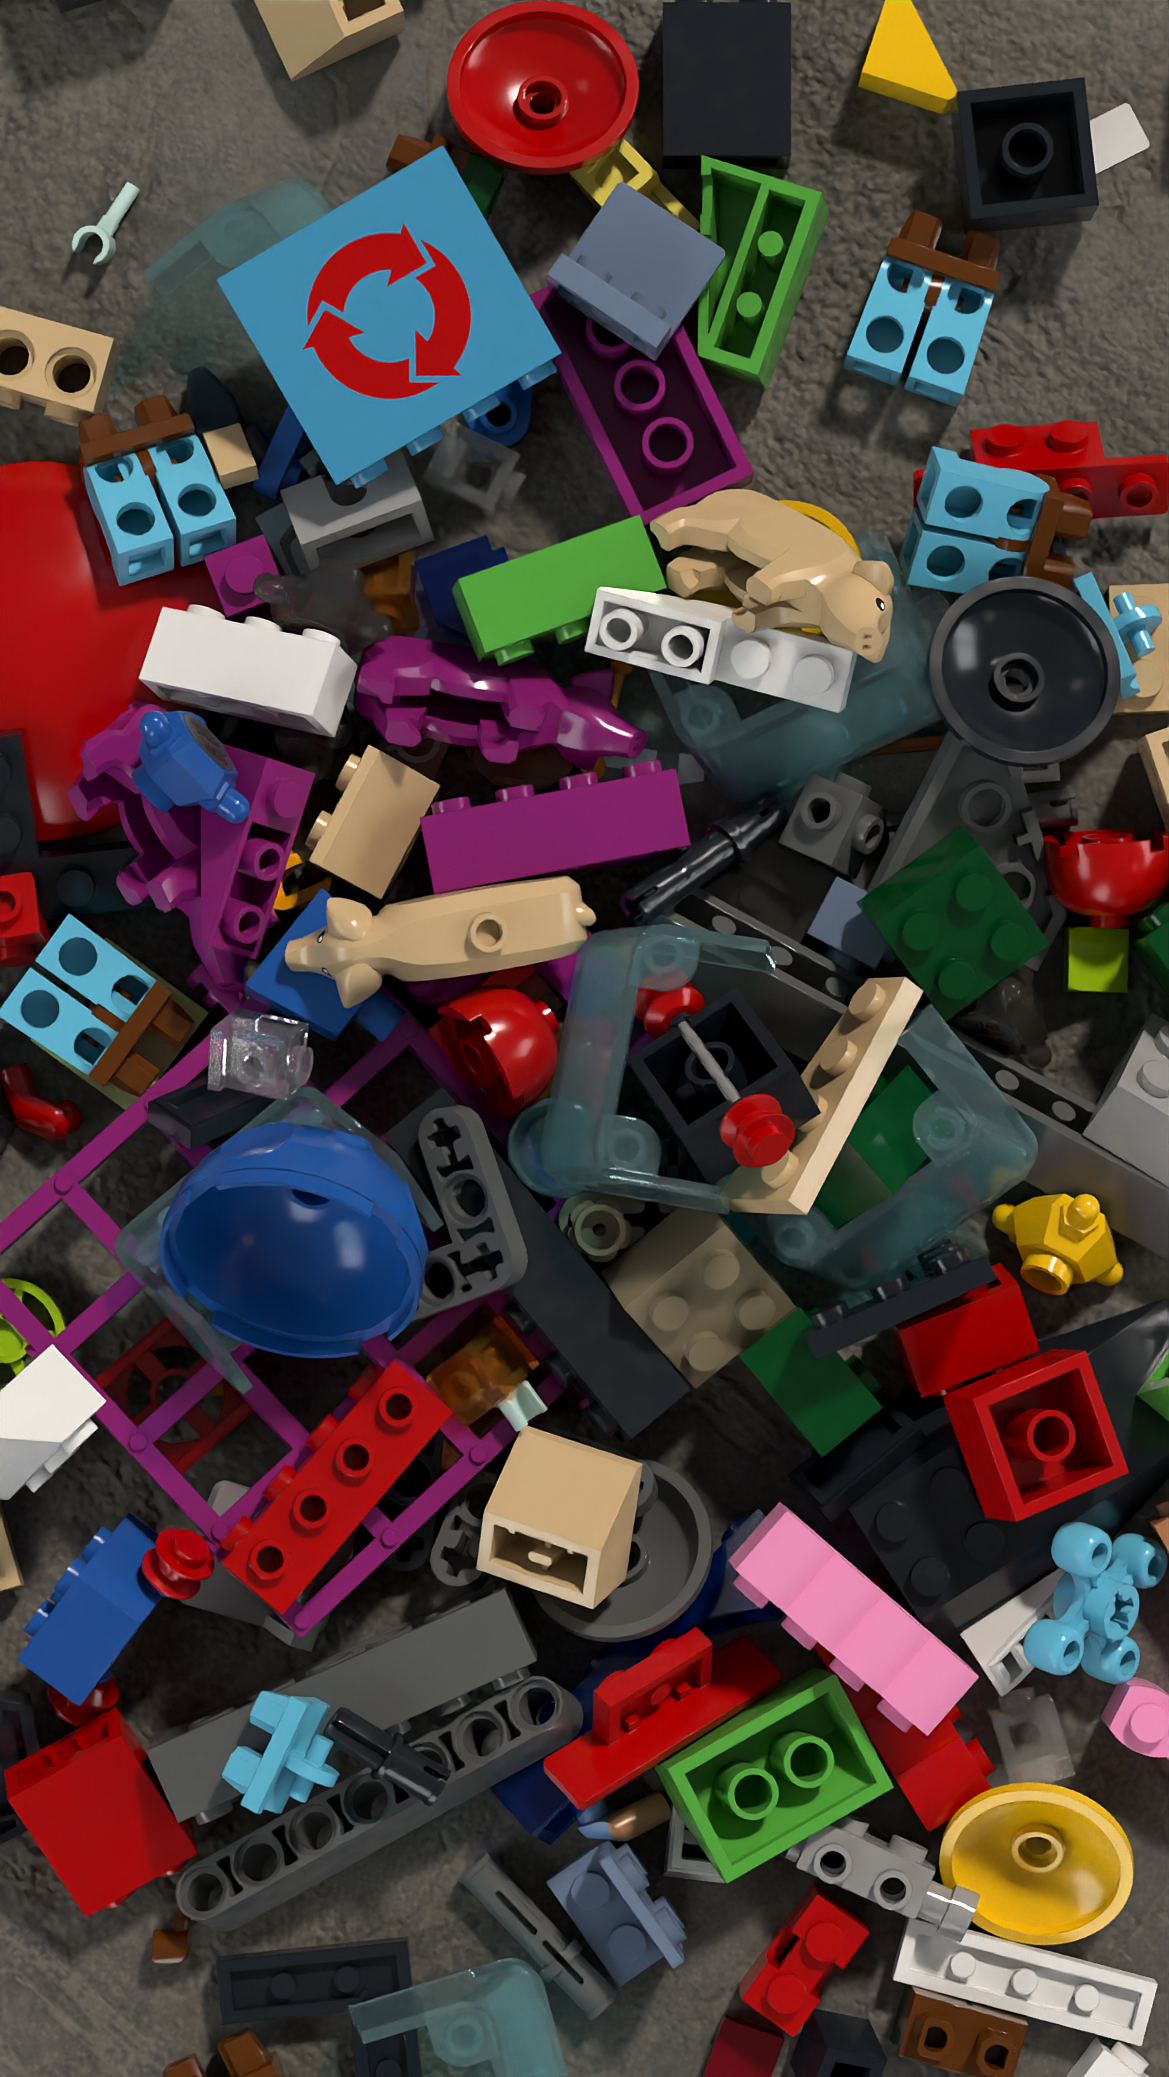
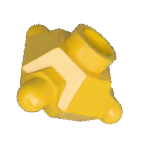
(1060, 1241)

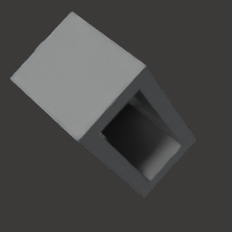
(330, 513)

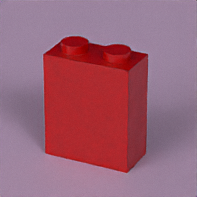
(99, 1813)

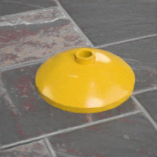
(1035, 1886)

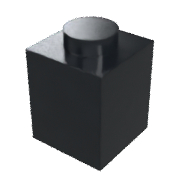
(837, 2047)

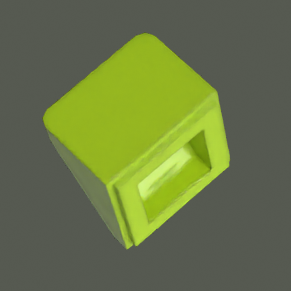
(1095, 960)

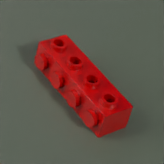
(333, 1486)

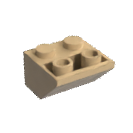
(325, 31)
(373, 822)
(561, 1518)

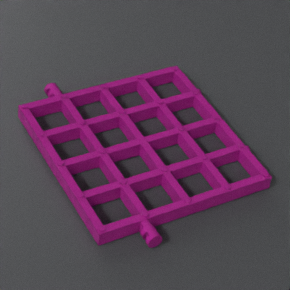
(138, 1441)

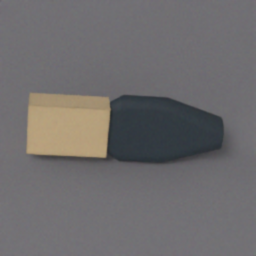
(220, 426)

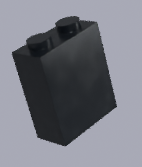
(726, 83)

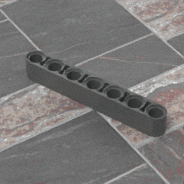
(350, 1806)

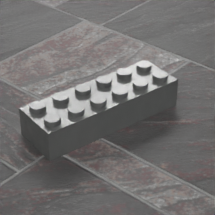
(383, 1679)

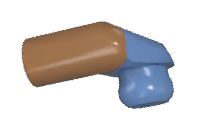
(624, 1823)

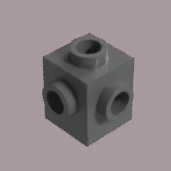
(834, 823)

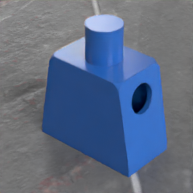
(313, 996)

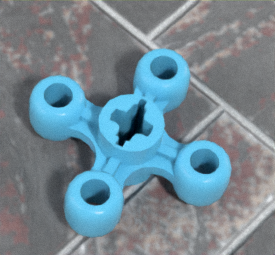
(1095, 1603)

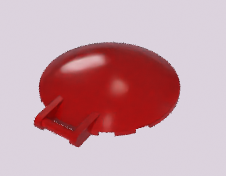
(73, 633)

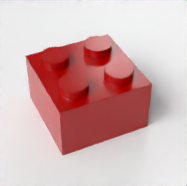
(1035, 1434)

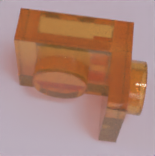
(393, 588)
(482, 1371)

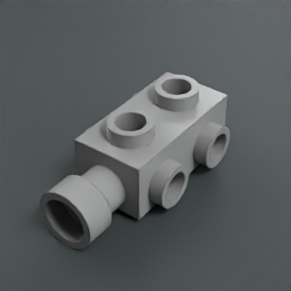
(873, 1861)

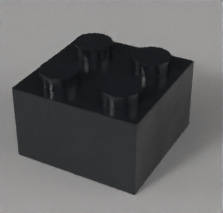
(1024, 155)

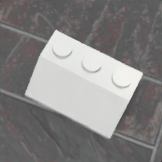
(43, 1421)

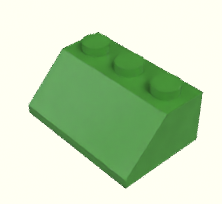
(774, 1773)

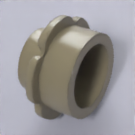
(616, 1234)

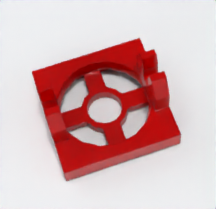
(115, 1383)

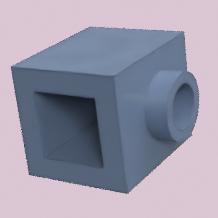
(846, 930)

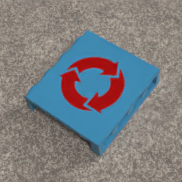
(391, 319)

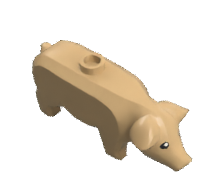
(779, 568)
(444, 935)

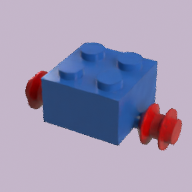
(105, 1607)

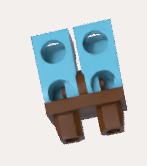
(931, 289)
(149, 465)
(988, 526)
(110, 1022)

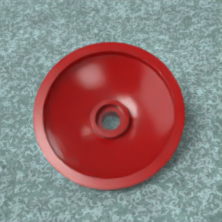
(549, 59)

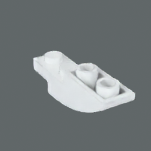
(704, 645)

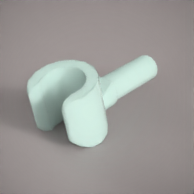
(107, 225)
(521, 1406)

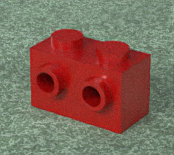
(966, 1337)

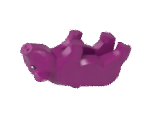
(504, 709)
(166, 841)

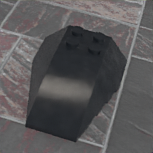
(930, 1519)

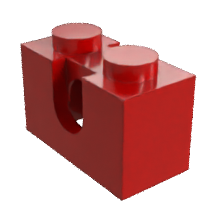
(826, 1938)

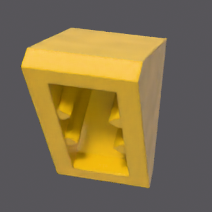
(905, 61)

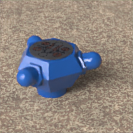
(186, 766)

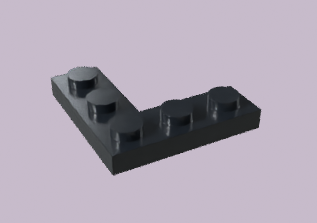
(68, 878)
(941, 1275)
(320, 1983)

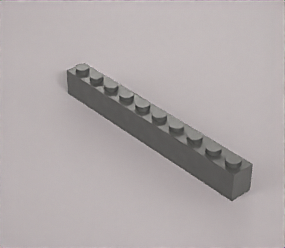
(811, 995)

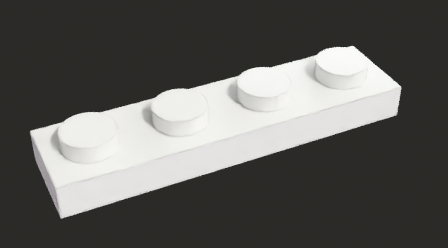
(1026, 1981)

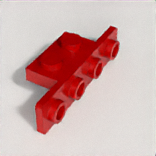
(1077, 461)
(659, 1710)

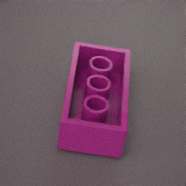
(646, 419)
(556, 832)

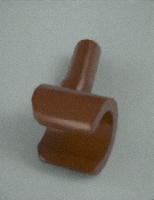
(172, 1945)

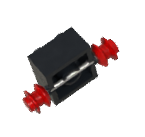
(719, 1079)

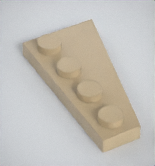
(840, 1084)

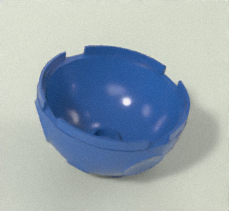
(297, 1241)

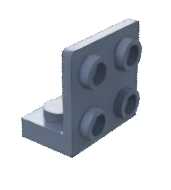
(636, 270)
(616, 1912)

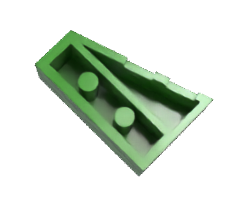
(769, 247)
(553, 590)

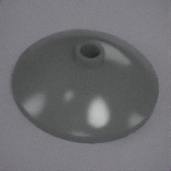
(671, 1567)

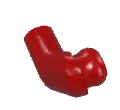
(35, 1112)

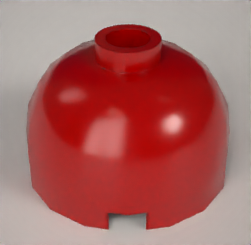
(1107, 873)
(502, 1043)

